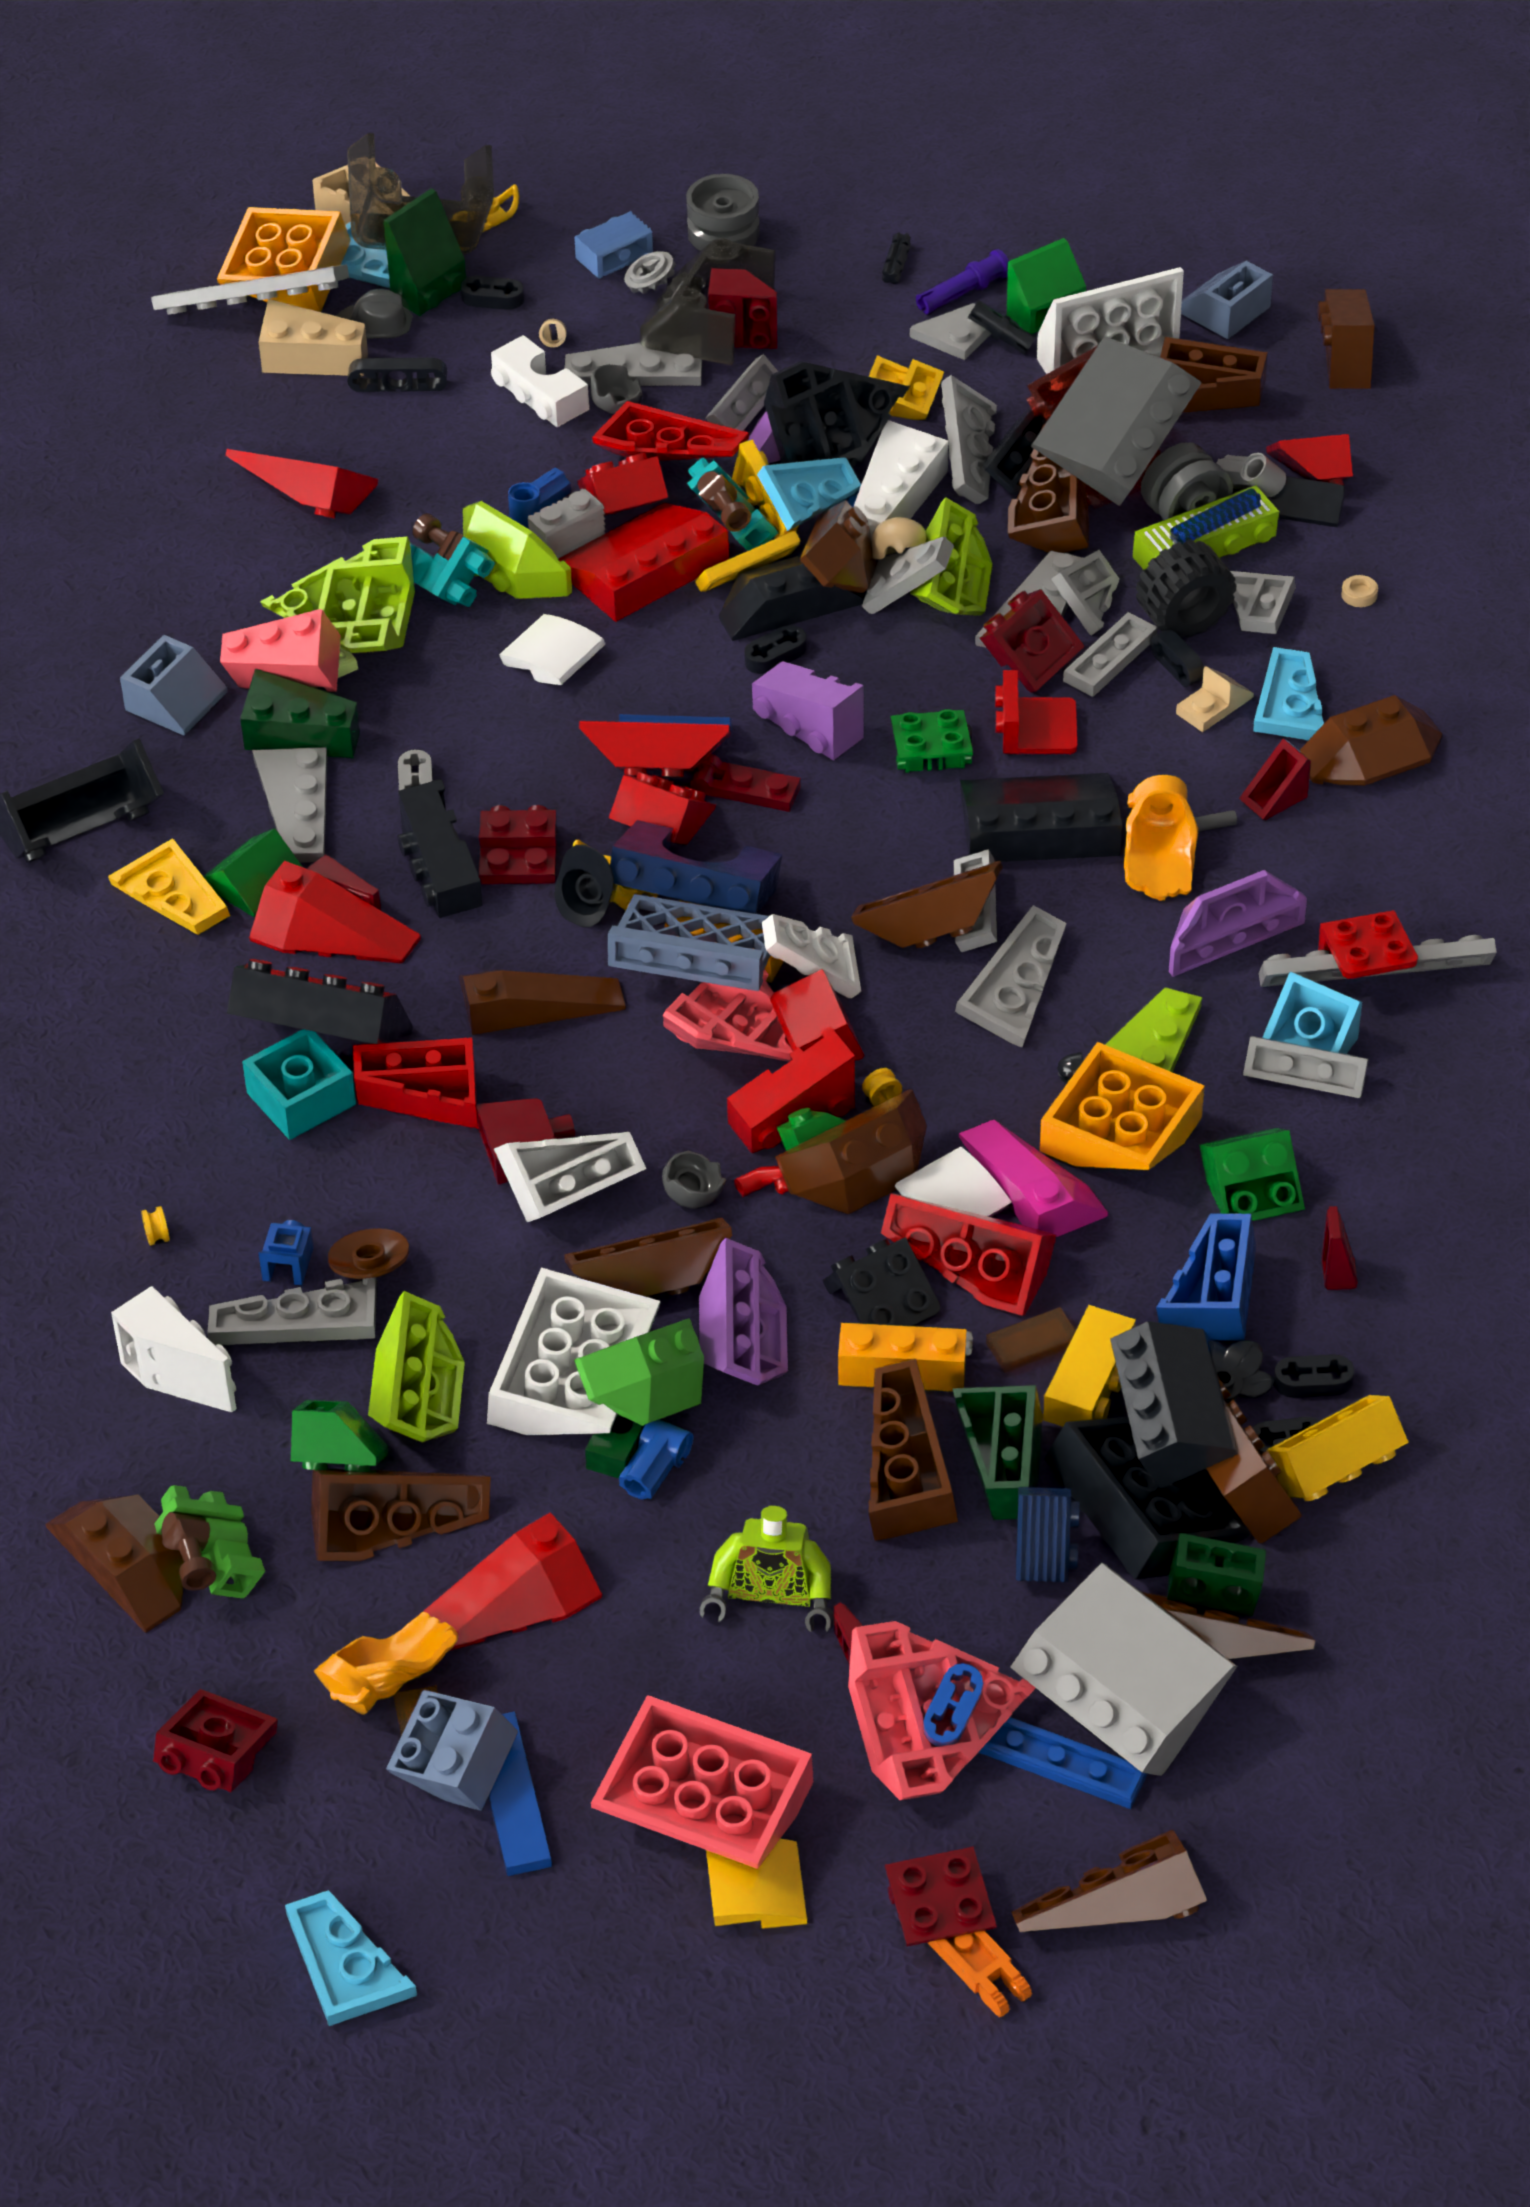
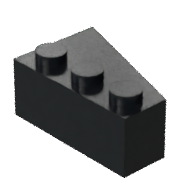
(436, 851)

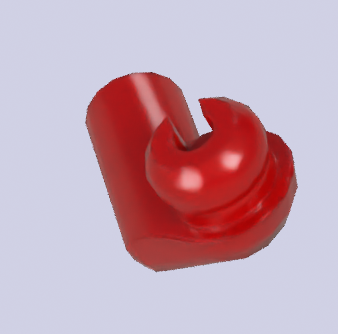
(759, 1179)

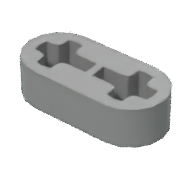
(406, 761)

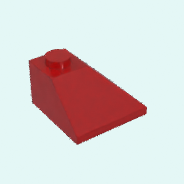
(1316, 457)

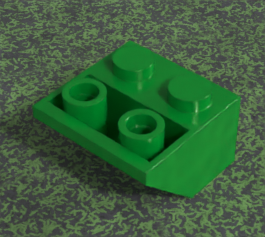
(1038, 280)
(1253, 1174)
(334, 1434)

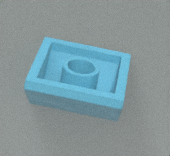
(1314, 1016)

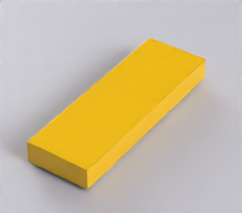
(748, 560)

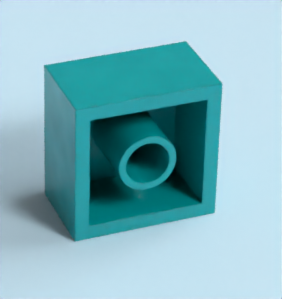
(299, 1083)

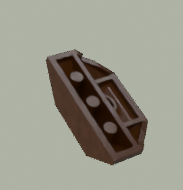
(841, 549)
(1372, 743)
(930, 909)
(858, 1157)
(654, 1262)
(124, 1555)

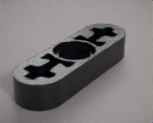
(374, 366)

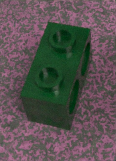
(1216, 1574)

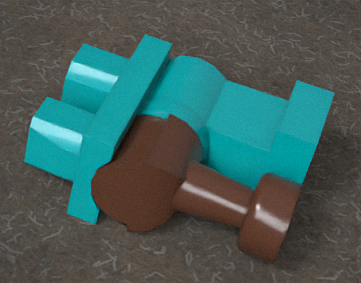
(730, 504)
(453, 565)

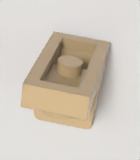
(1214, 701)

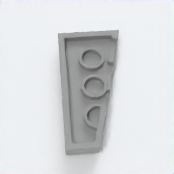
(645, 364)
(968, 435)
(296, 796)

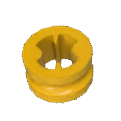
(881, 1086)
(155, 1225)

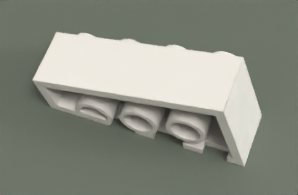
(901, 473)

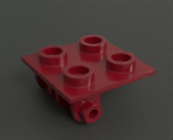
(940, 1896)

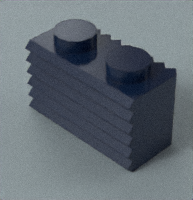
(1044, 1534)

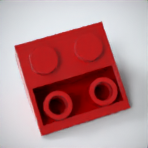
(627, 486)
(661, 803)

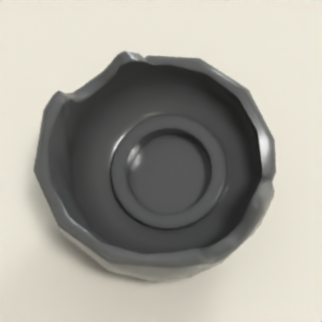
(613, 388)
(692, 1180)

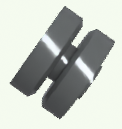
(722, 208)
(1183, 480)

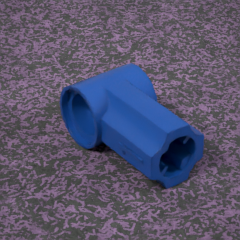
(529, 498)
(658, 1450)

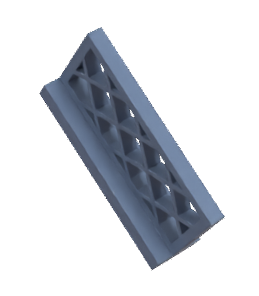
(679, 954)

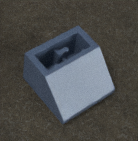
(1230, 299)
(171, 686)
(453, 1749)

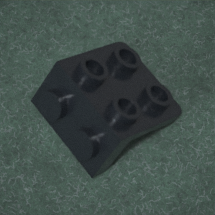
(885, 1285)

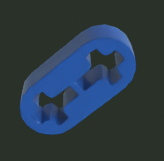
(943, 1701)

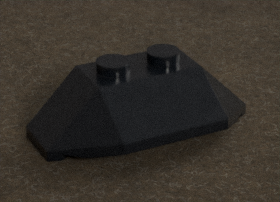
(1013, 453)
(780, 597)

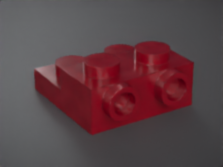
(1031, 639)
(518, 845)
(213, 1740)

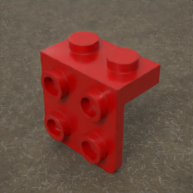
(1034, 723)
(1368, 944)

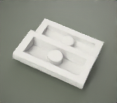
(552, 649)
(957, 1183)

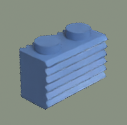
(613, 244)

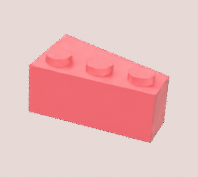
(294, 648)

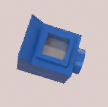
(287, 1244)

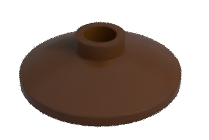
(368, 1253)

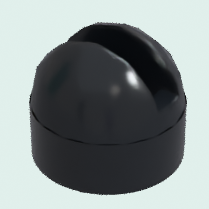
(1068, 1066)

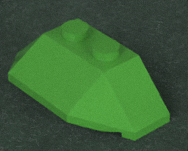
(647, 1374)

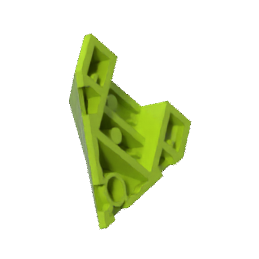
(362, 597)

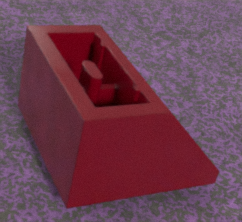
(751, 302)

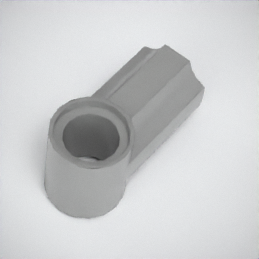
(1253, 471)

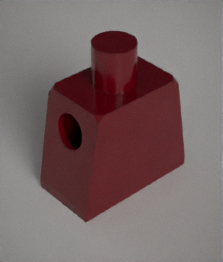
(518, 1122)

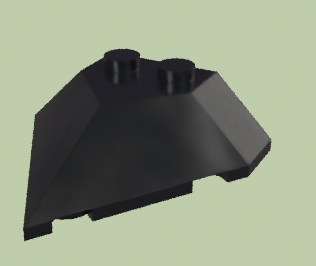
(827, 412)

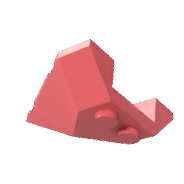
(729, 1020)
(891, 1690)

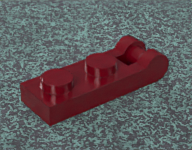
(746, 784)

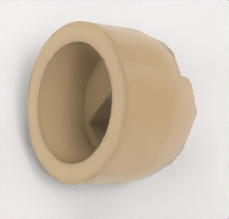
(546, 334)

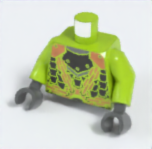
(772, 1565)

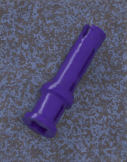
(976, 276)

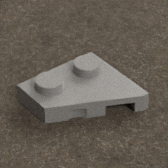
(951, 332)
(1088, 589)
(1262, 600)

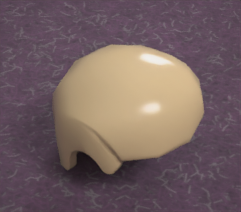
(896, 535)

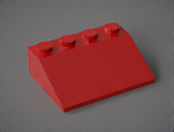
(647, 558)

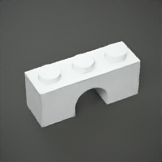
(522, 370)

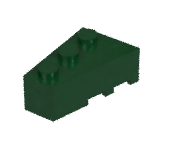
(297, 716)
(1004, 1441)

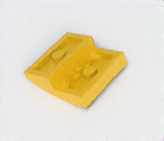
(922, 381)
(753, 1894)

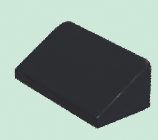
(1310, 501)

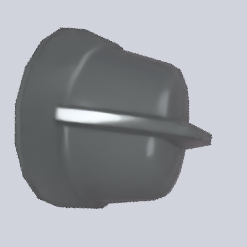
(381, 313)

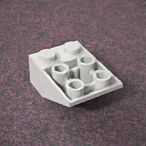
(172, 1352)

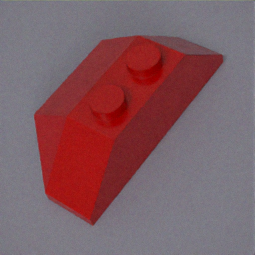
(655, 745)

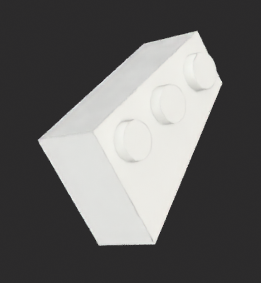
(562, 1171)

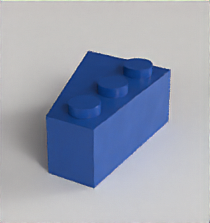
(1215, 1281)

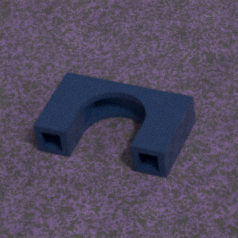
(645, 863)

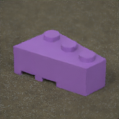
(811, 707)

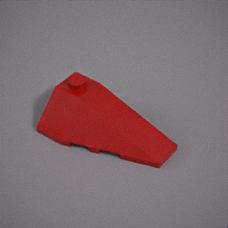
(317, 915)
(982, 1254)

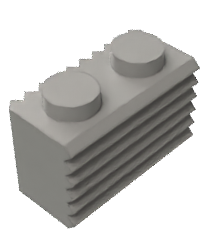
(569, 522)

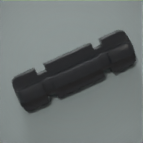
(896, 258)

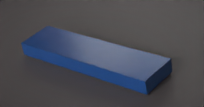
(1066, 1762)
(518, 1813)

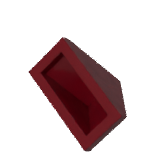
(1279, 782)

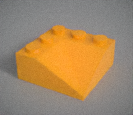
(285, 243)
(1120, 1113)

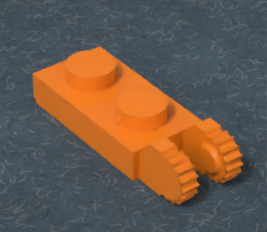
(979, 1963)

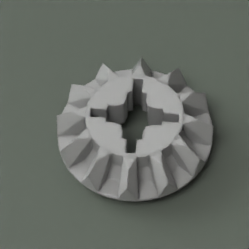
(650, 271)

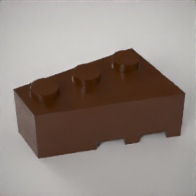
(1348, 337)
(1228, 374)

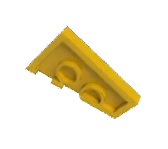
(747, 465)
(172, 887)

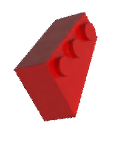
(419, 1079)
(813, 1079)

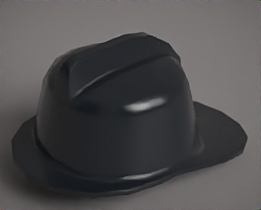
(584, 886)

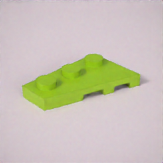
(1159, 1029)

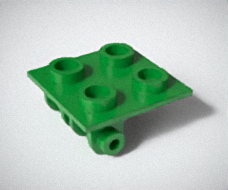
(929, 737)

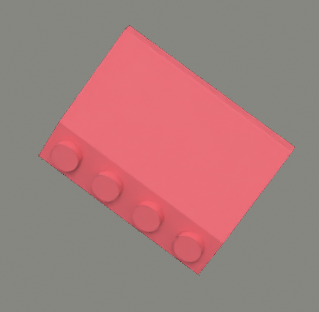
(705, 1782)

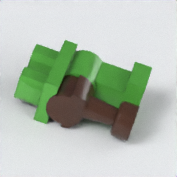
(209, 1541)

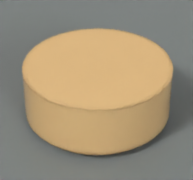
(1359, 591)

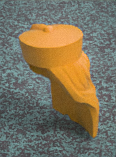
(1160, 838)
(379, 1667)

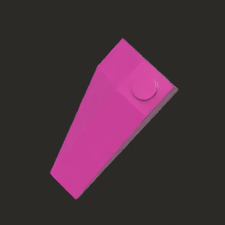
(1040, 1189)

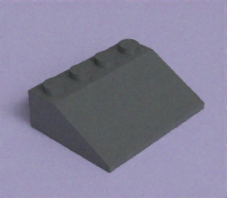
(1116, 417)

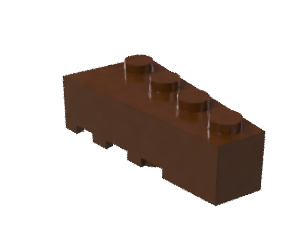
(907, 1463)
(1251, 1480)

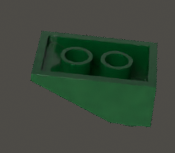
(423, 254)

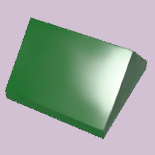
(248, 869)

